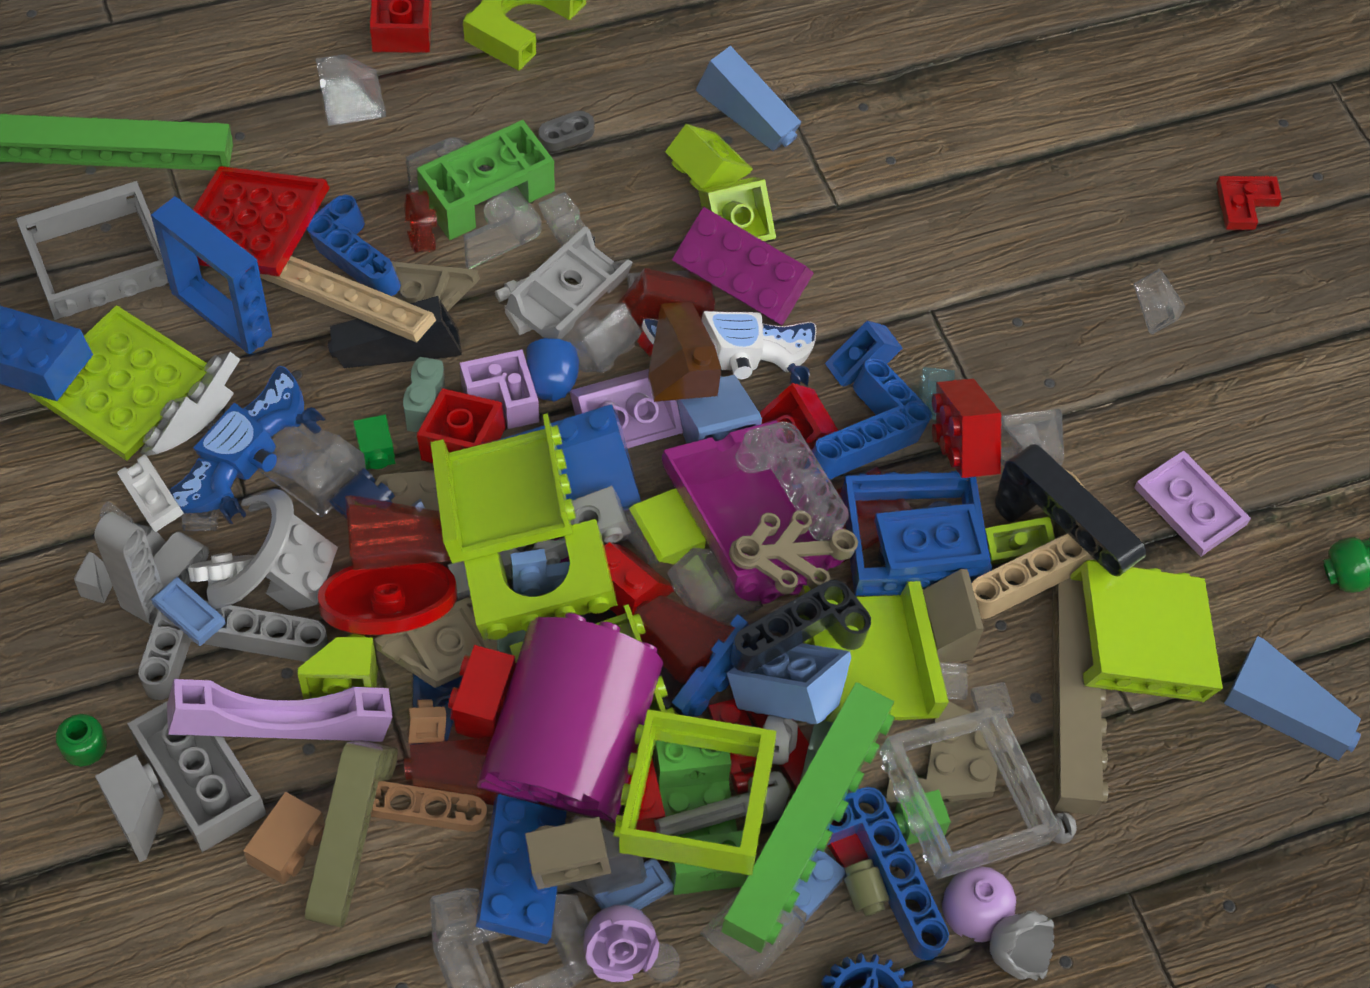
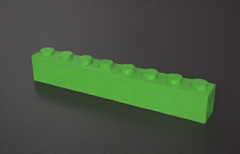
(114, 142)
(807, 819)

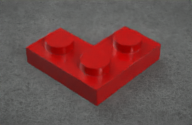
(1242, 194)

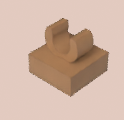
(426, 723)

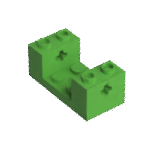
(458, 185)
(688, 780)

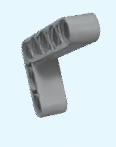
(133, 568)
(255, 640)

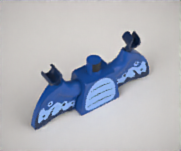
(241, 445)

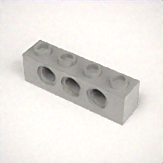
(600, 505)

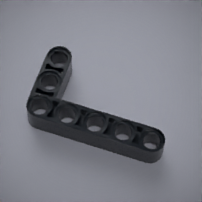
(1039, 480)

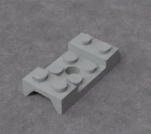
(554, 305)

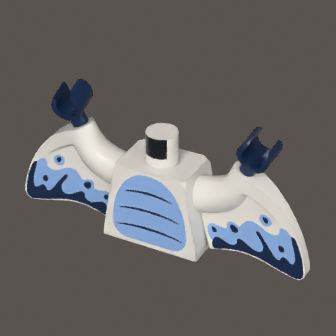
(744, 341)

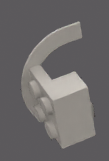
(291, 557)

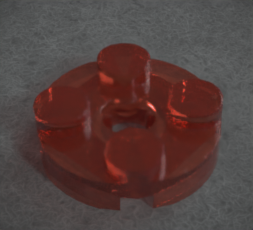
(421, 221)

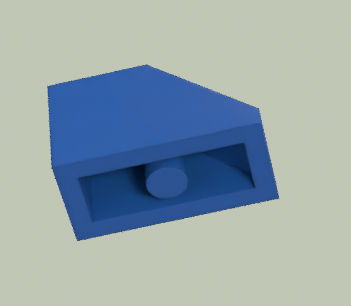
(868, 342)

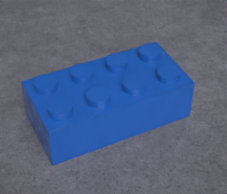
(39, 354)

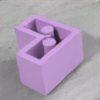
(505, 380)

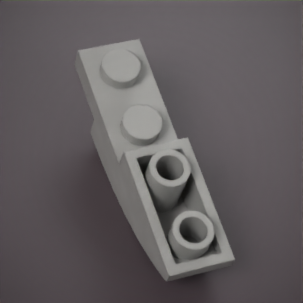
(186, 416)

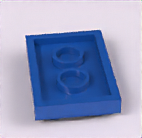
(931, 540)

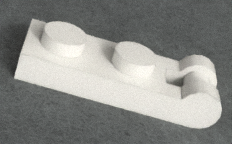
(150, 493)

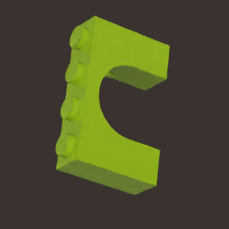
(504, 39)
(583, 591)

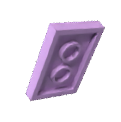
(1192, 503)

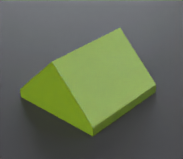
(668, 526)

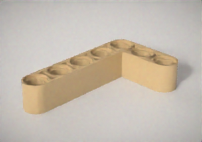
(1024, 572)

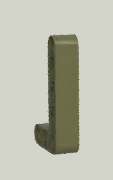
(345, 829)

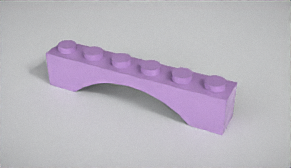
(211, 710)

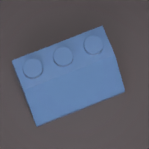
(795, 686)

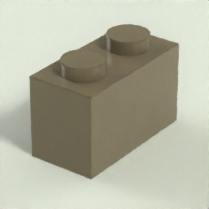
(568, 852)

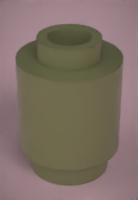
(866, 887)

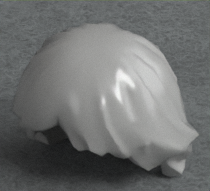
(1023, 945)

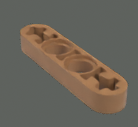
(420, 798)

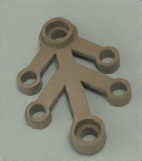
(790, 552)

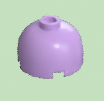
(978, 902)
(620, 943)

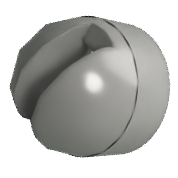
(1070, 823)

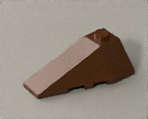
(682, 356)

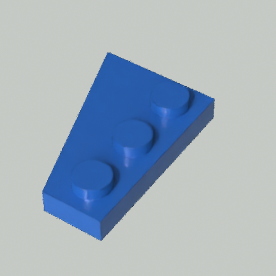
(707, 680)

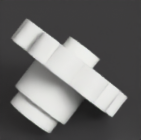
(219, 569)

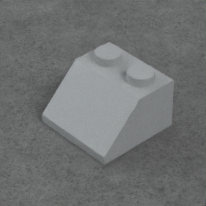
(134, 800)

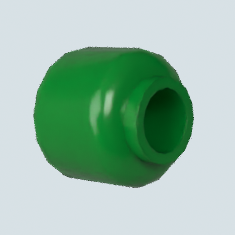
(81, 740)

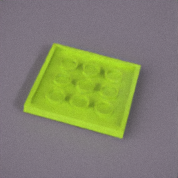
(126, 382)

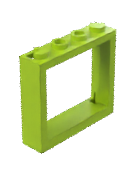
(707, 735)

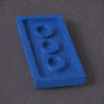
(508, 891)

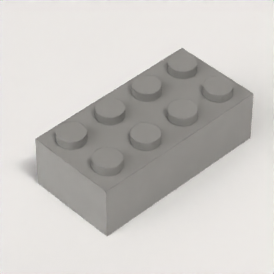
(199, 778)

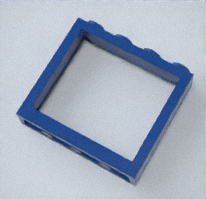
(182, 238)
(907, 486)

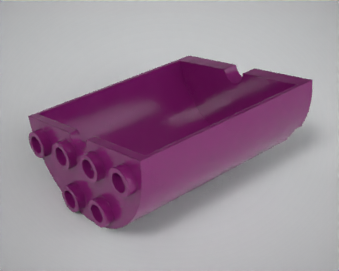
(730, 505)
(572, 716)

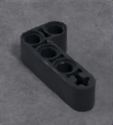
(796, 630)

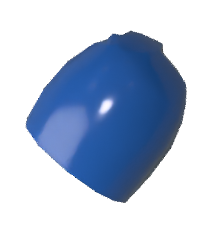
(552, 367)

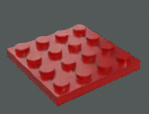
(261, 212)

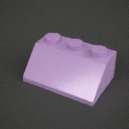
(634, 405)

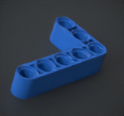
(897, 423)
(895, 855)

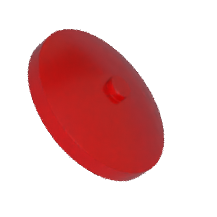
(387, 598)

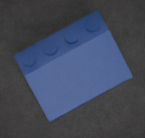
(596, 455)

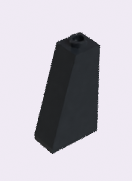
(364, 344)

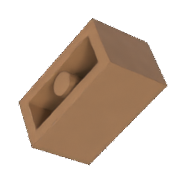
(285, 838)

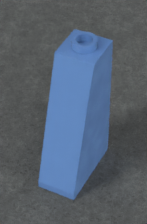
(747, 100)
(1292, 702)

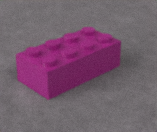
(743, 266)

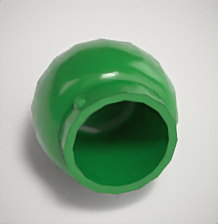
(1349, 564)

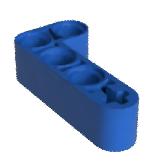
(335, 238)

